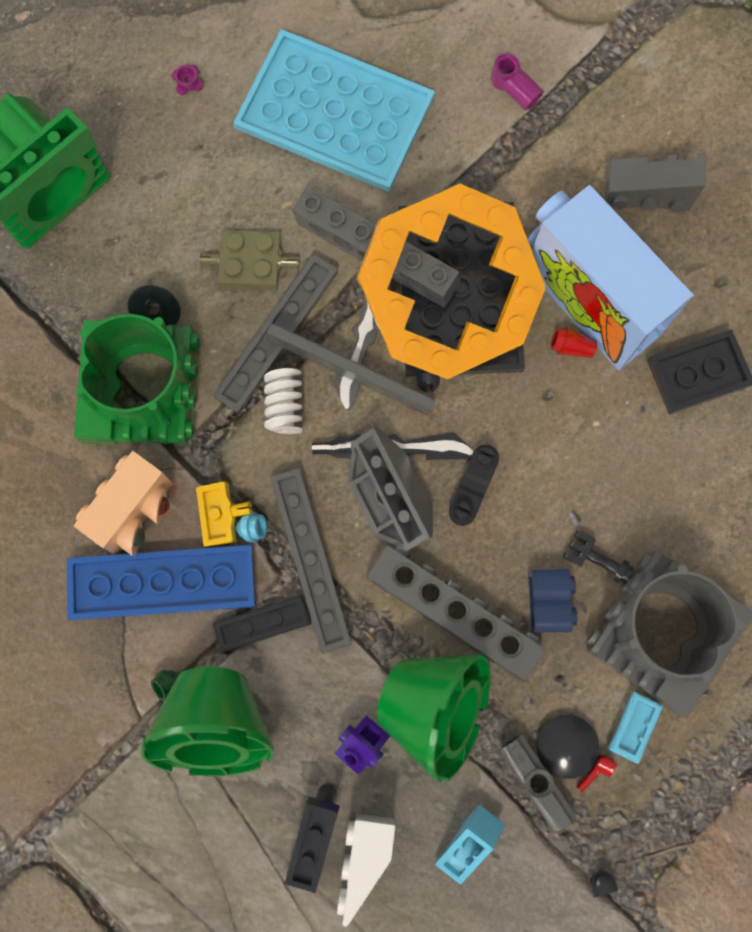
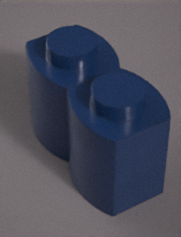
(551, 601)

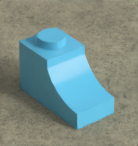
(470, 844)

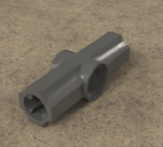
(549, 799)

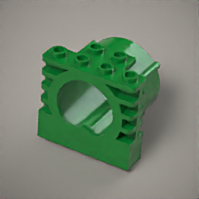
(43, 168)
(103, 350)

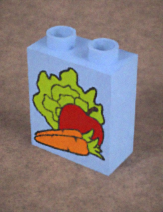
(605, 275)

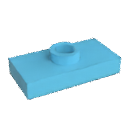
(635, 727)

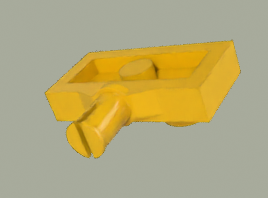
(218, 514)

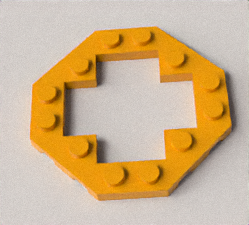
(511, 255)

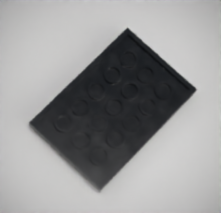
(475, 301)

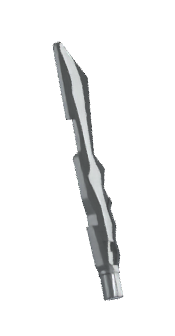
(366, 334)

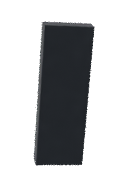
(261, 624)

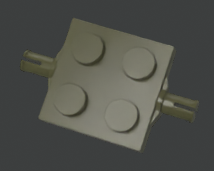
(249, 260)

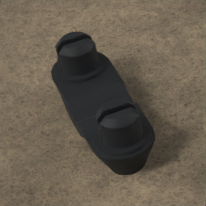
(474, 485)

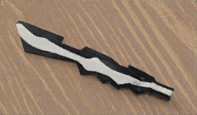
(436, 447)

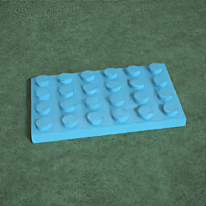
(334, 110)

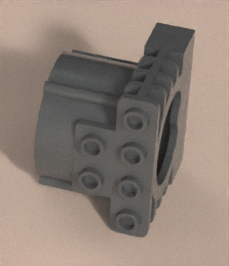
(718, 623)

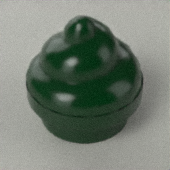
(163, 682)

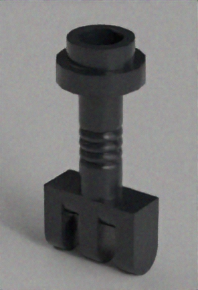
(586, 552)

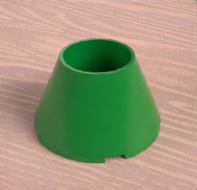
(434, 709)
(208, 726)

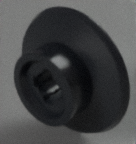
(141, 303)

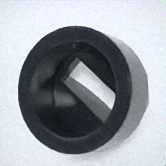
(425, 379)
(602, 884)

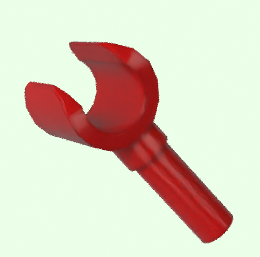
(603, 765)

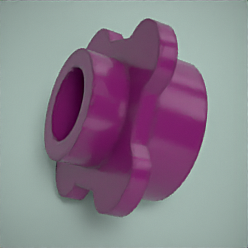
(187, 72)

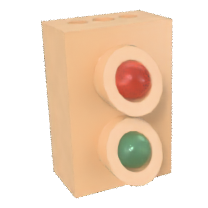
(123, 505)

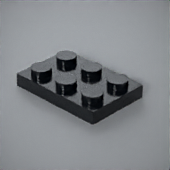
(700, 372)

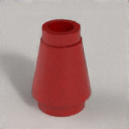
(572, 343)

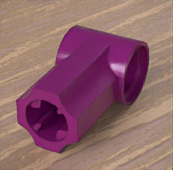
(516, 83)

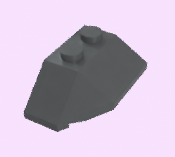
(389, 491)

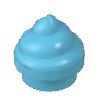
(252, 527)

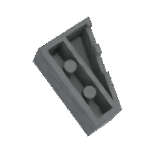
(655, 185)

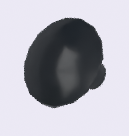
(567, 746)

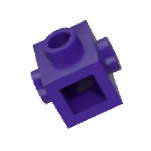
(362, 745)

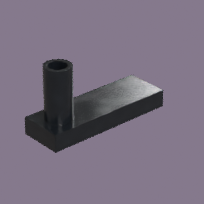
(313, 840)

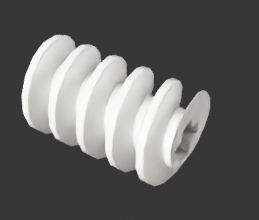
(281, 401)

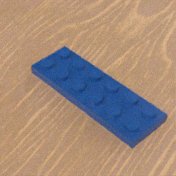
(160, 582)

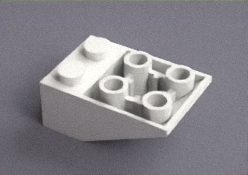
(370, 855)

